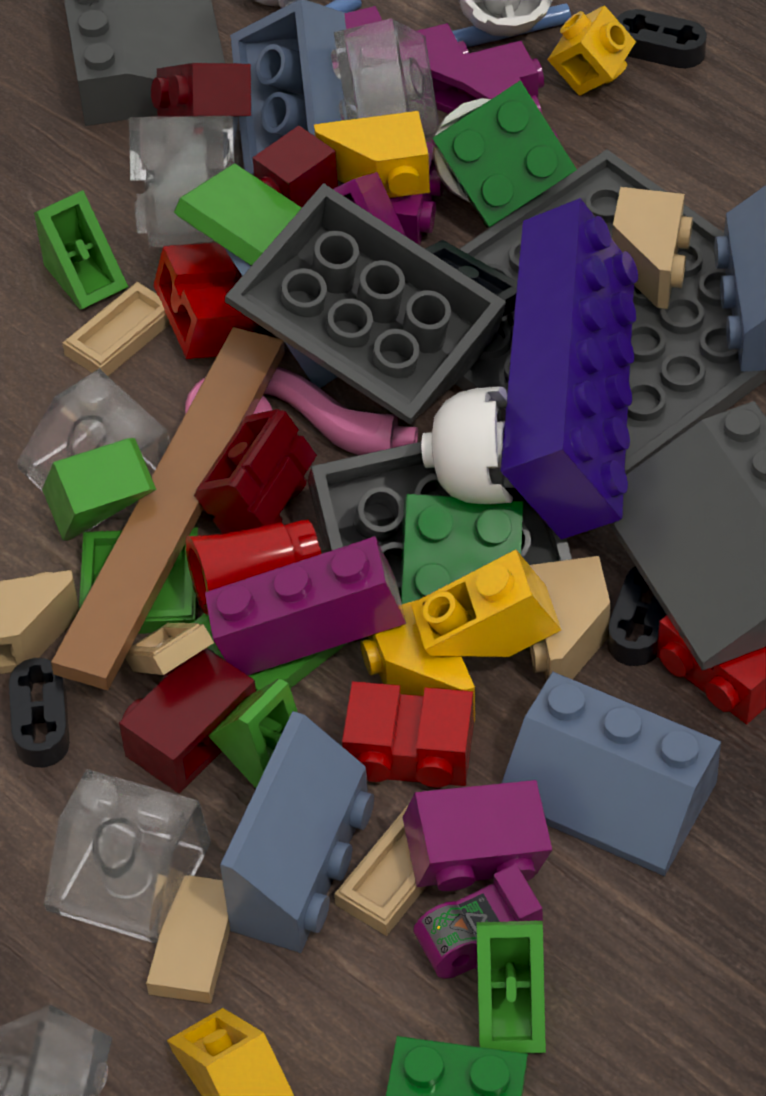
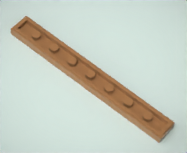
(165, 517)

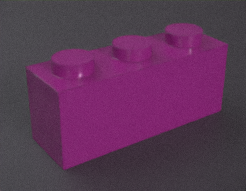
(305, 607)

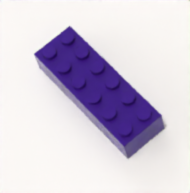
(570, 371)

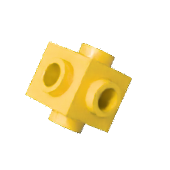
(591, 50)

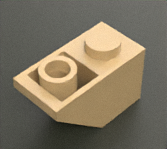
(652, 231)
(583, 613)
(34, 615)

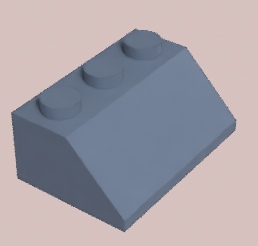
(289, 73)
(744, 286)
(614, 771)
(295, 837)

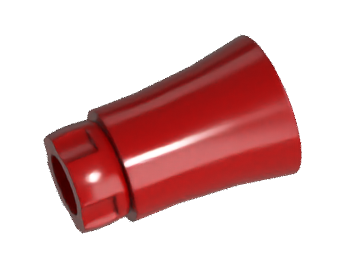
(242, 554)

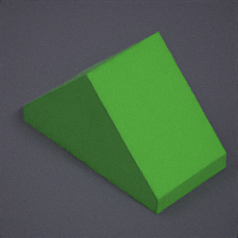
(78, 251)
(96, 486)
(255, 728)
(511, 986)

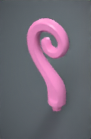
(344, 427)

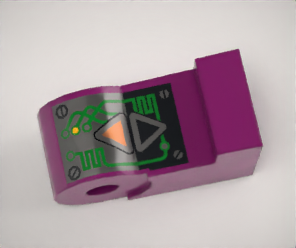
(450, 929)

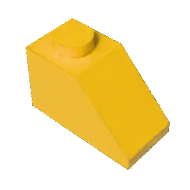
(381, 144)
(403, 661)
(229, 1058)

